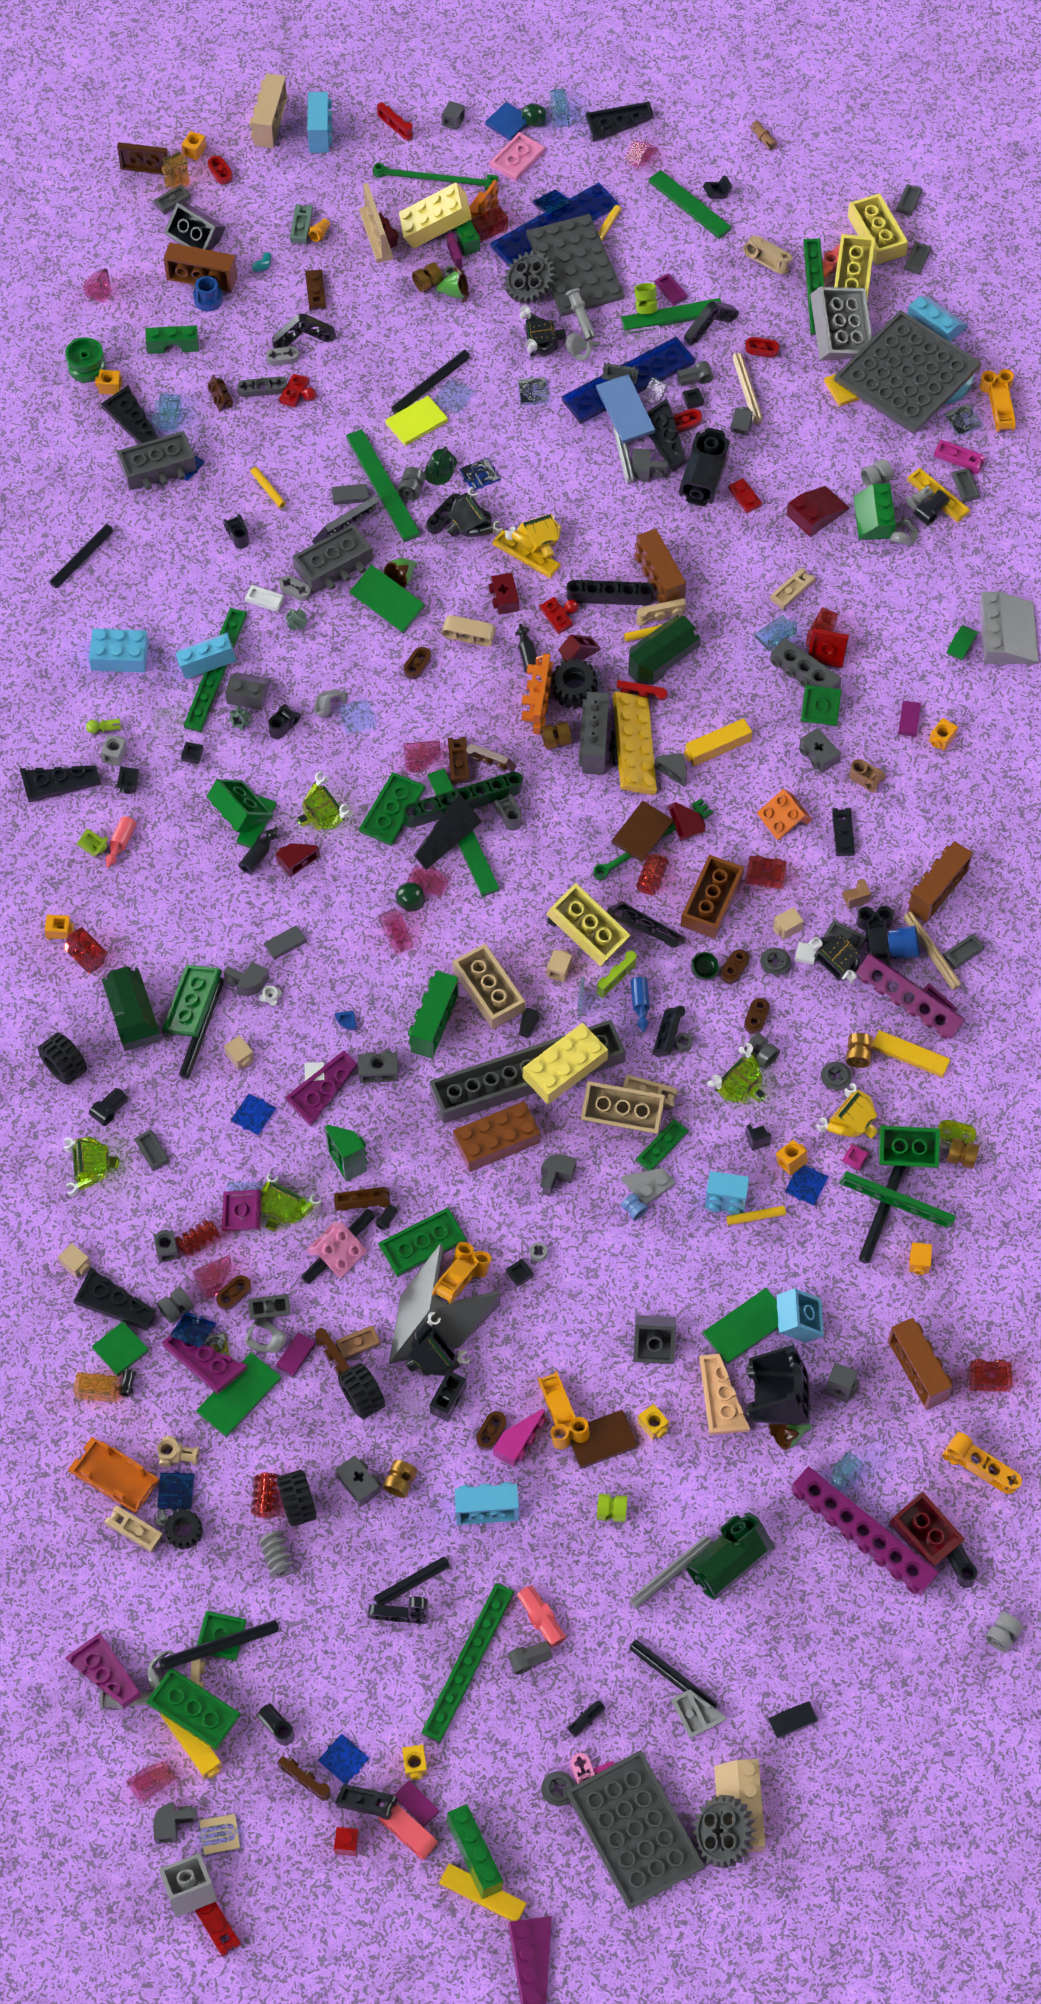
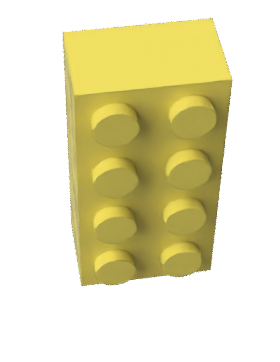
(435, 215)
(874, 219)
(855, 262)
(588, 924)
(565, 1063)

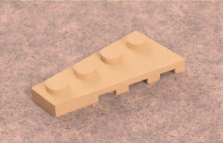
(721, 1403)

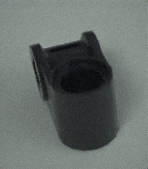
(237, 531)
(284, 720)

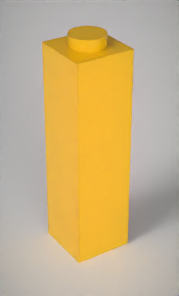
(718, 742)
(198, 1752)

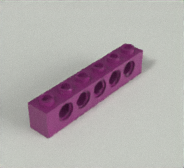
(953, 1019)

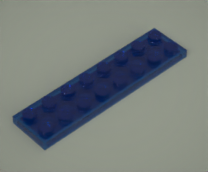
(591, 201)
(658, 363)

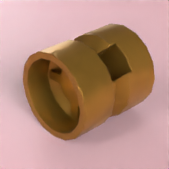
(426, 277)
(562, 732)
(859, 1050)
(963, 1153)
(401, 1475)

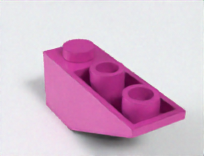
(515, 1439)

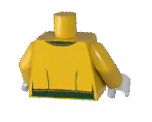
(537, 534)
(853, 1116)

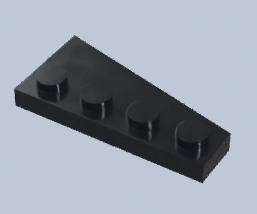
(613, 120)
(644, 923)

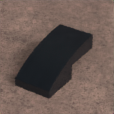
(793, 1719)

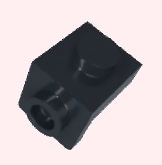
(719, 189)
(127, 779)

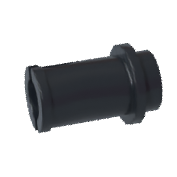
(383, 1222)
(125, 1388)

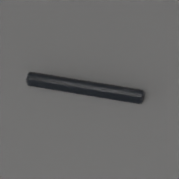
(81, 556)
(319, 1265)
(668, 1671)

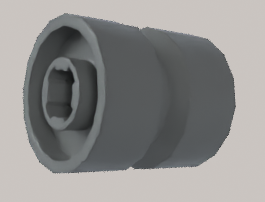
(411, 483)
(763, 1052)
(173, 1306)

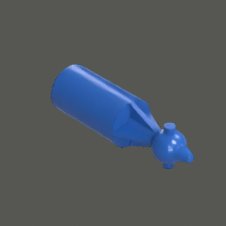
(640, 1000)

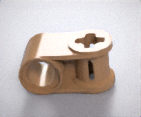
(868, 776)

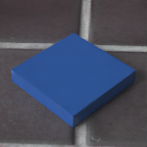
(506, 121)

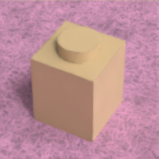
(788, 923)
(559, 965)
(239, 1053)
(74, 1261)

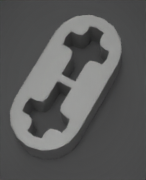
(282, 356)
(295, 587)

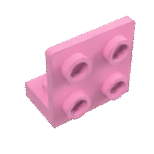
(338, 1248)

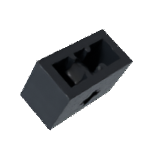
(448, 1396)

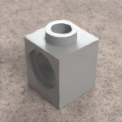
(112, 756)

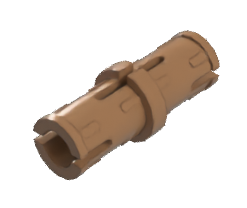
(763, 135)

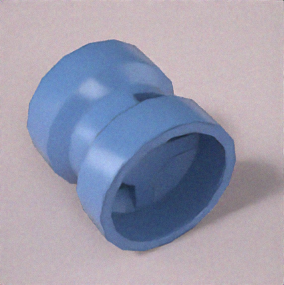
(634, 1206)

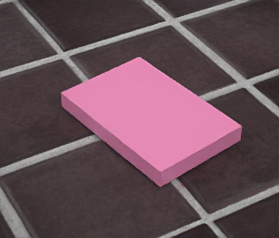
(517, 156)

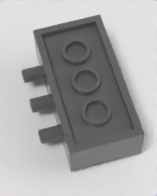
(157, 461)
(333, 558)
(594, 733)

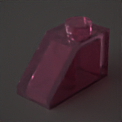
(640, 152)
(98, 285)
(420, 754)
(395, 930)
(212, 1276)
(150, 1781)

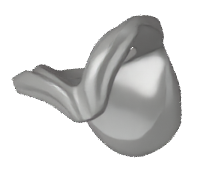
(576, 344)
(901, 537)
(323, 705)
(276, 1343)
(154, 1673)

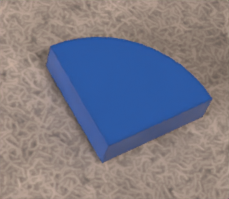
(346, 1019)

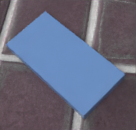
(625, 409)

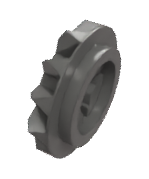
(781, 956)
(834, 1068)
(548, 1786)

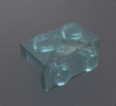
(776, 631)

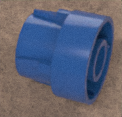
(207, 294)
(904, 943)

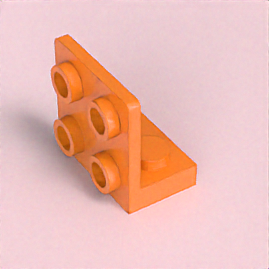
(485, 201)
(783, 813)

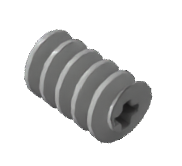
(275, 1555)

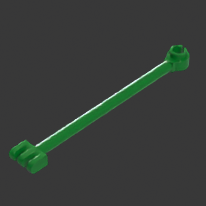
(380, 170)
(606, 868)

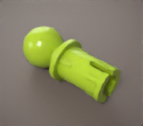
(94, 726)

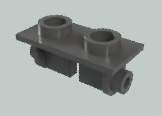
(614, 371)

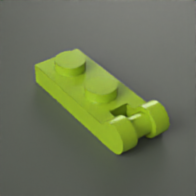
(616, 974)

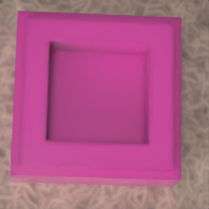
(855, 1157)

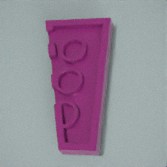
(314, 1095)
(208, 1365)
(103, 1668)
(531, 1957)

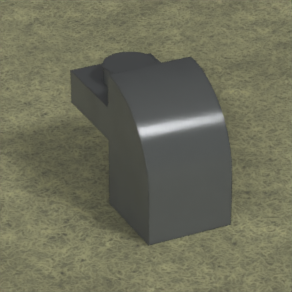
(645, 468)
(249, 982)
(557, 1167)
(166, 1821)

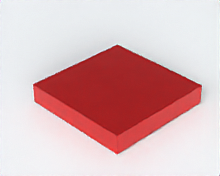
(828, 647)

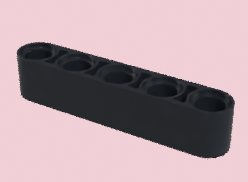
(610, 592)

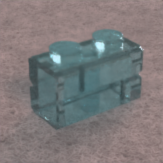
(559, 108)
(167, 413)
(846, 1472)

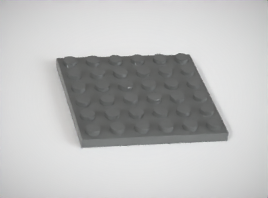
(907, 372)

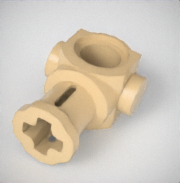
(178, 1452)

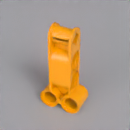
(998, 389)
(465, 1266)
(562, 1413)
(960, 1452)

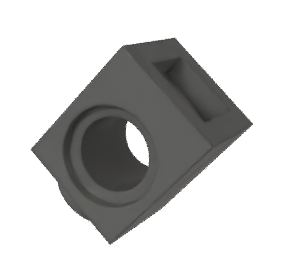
(453, 115)
(741, 421)
(165, 1253)

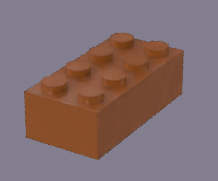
(188, 263)
(659, 567)
(940, 881)
(712, 896)
(496, 1136)
(920, 1363)

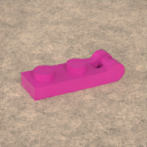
(959, 456)

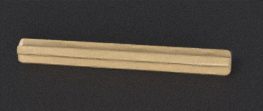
(747, 387)
(933, 952)

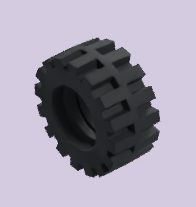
(183, 1542)

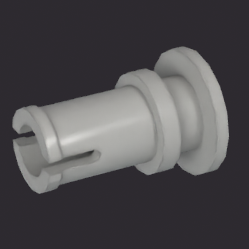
(918, 498)

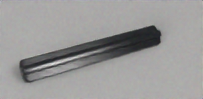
(412, 1581)

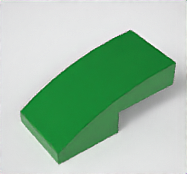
(961, 642)

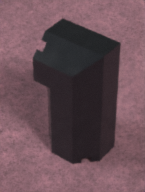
(705, 467)

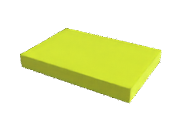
(416, 420)

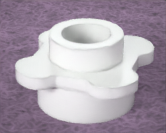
(270, 990)

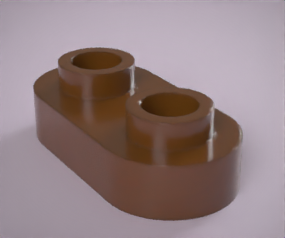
(417, 664)
(735, 965)
(756, 1014)
(233, 1293)
(490, 1431)

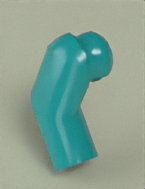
(262, 265)

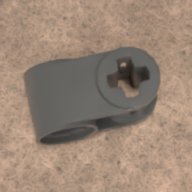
(507, 810)

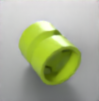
(645, 295)
(611, 1507)

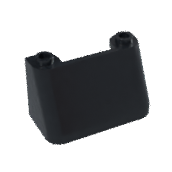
(779, 1388)

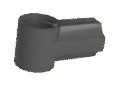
(699, 373)
(524, 1658)

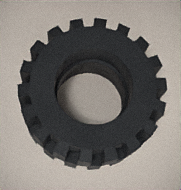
(573, 670)
(62, 1058)
(361, 1390)
(296, 1497)

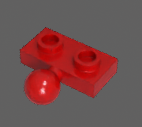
(296, 389)
(557, 615)

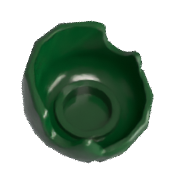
(534, 114)
(410, 896)
(704, 966)

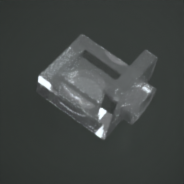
(654, 391)

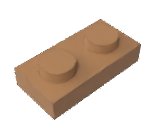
(358, 1342)

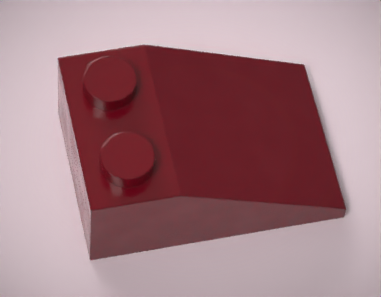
(815, 509)
(926, 1529)

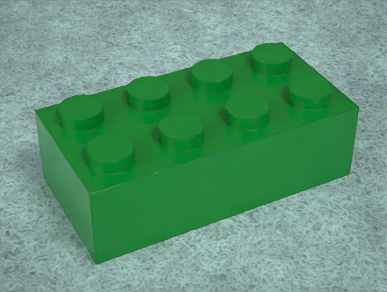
(434, 1014)

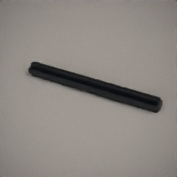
(430, 382)
(196, 1042)
(880, 1217)
(218, 1645)

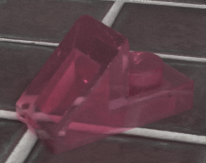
(430, 881)

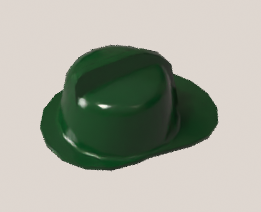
(440, 466)

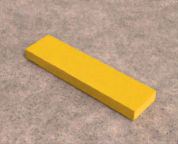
(954, 508)
(534, 560)
(910, 1053)
(499, 1903)

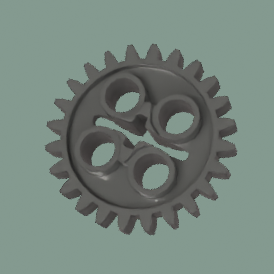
(530, 277)
(723, 1831)

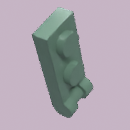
(301, 224)

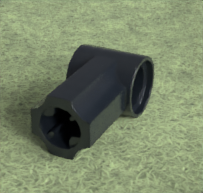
(929, 511)
(105, 1110)
(962, 1564)
(275, 1724)

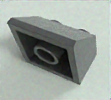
(247, 690)
(654, 1339)

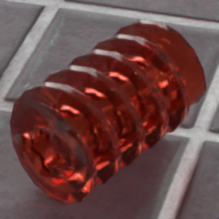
(652, 874)
(197, 1237)
(263, 1495)

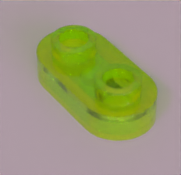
(957, 1130)

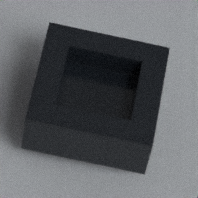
(693, 398)
(192, 752)
(519, 1272)

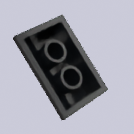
(193, 227)

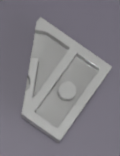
(648, 1184)
(696, 1713)

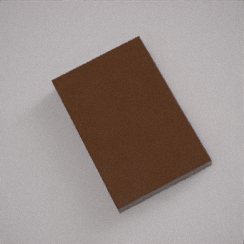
(141, 158)
(642, 831)
(607, 1439)

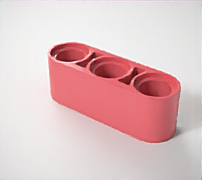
(410, 1832)

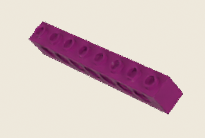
(861, 1520)

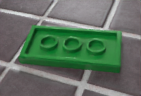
(387, 598)
(386, 815)
(191, 1000)
(418, 1242)
(744, 1326)
(240, 1397)
(193, 1708)

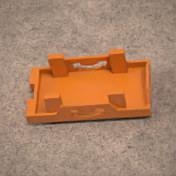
(538, 692)
(114, 1475)

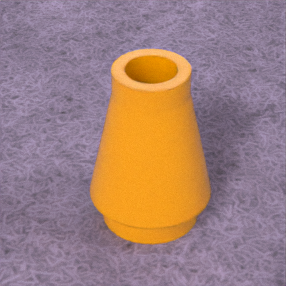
(319, 230)

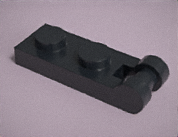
(843, 832)
(668, 1031)
(366, 1801)

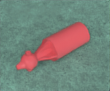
(120, 839)

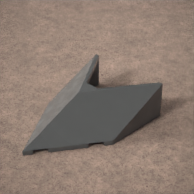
(457, 1319)

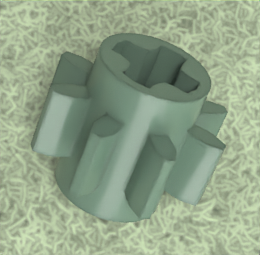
(296, 619)
(245, 716)

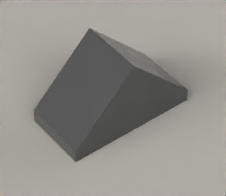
(673, 767)

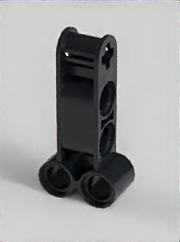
(876, 932)

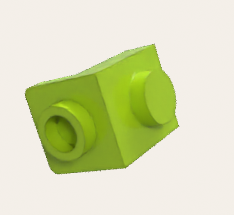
(92, 843)

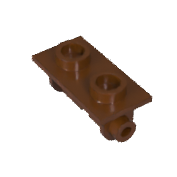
(219, 393)

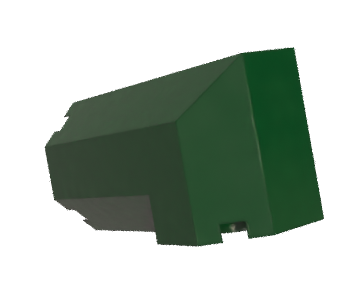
(662, 650)
(131, 1008)
(731, 1555)

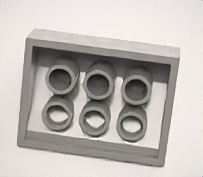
(840, 321)
(1007, 629)

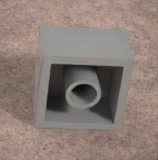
(188, 1885)

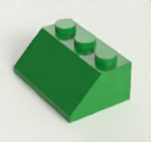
(875, 512)
(238, 804)
(909, 1146)
(346, 1151)

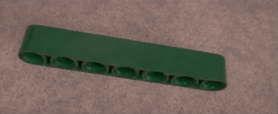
(470, 793)

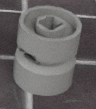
(878, 473)
(1004, 1632)

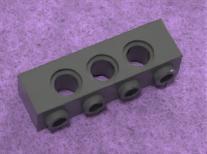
(802, 661)

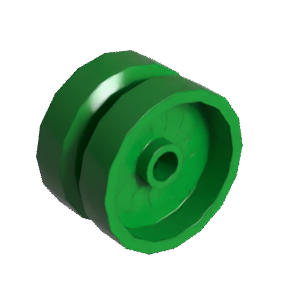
(85, 359)

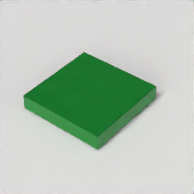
(821, 705)
(120, 1348)
(219, 1626)

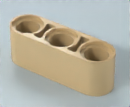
(468, 630)

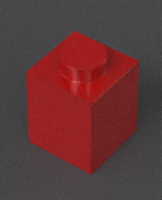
(346, 1841)

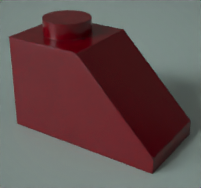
(578, 647)
(686, 821)
(296, 857)

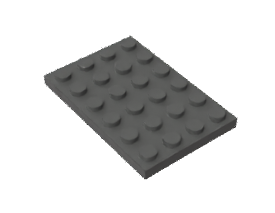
(578, 261)
(634, 1829)

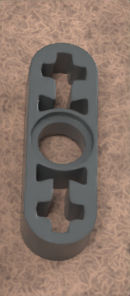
(261, 381)

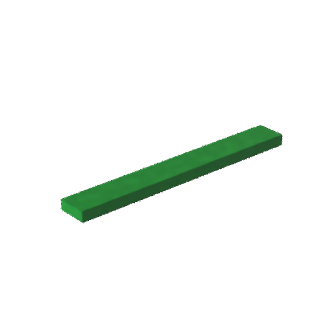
(383, 485)
(211, 680)
(468, 845)
(467, 1663)

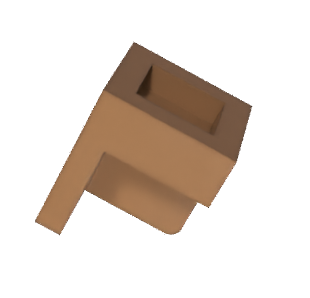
(858, 895)

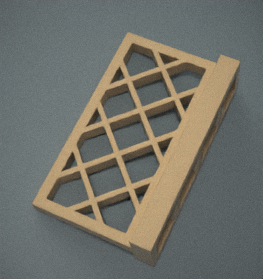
(374, 228)

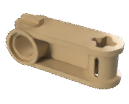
(768, 254)

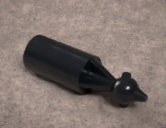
(526, 647)
(257, 852)

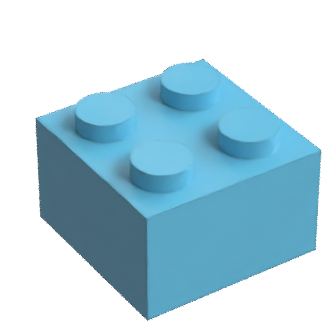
(726, 1192)
(800, 1315)

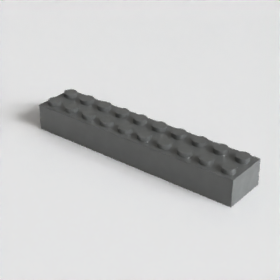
(502, 1077)

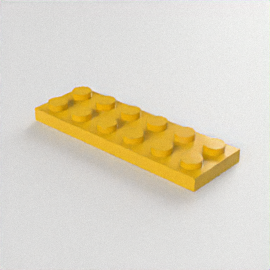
(634, 743)

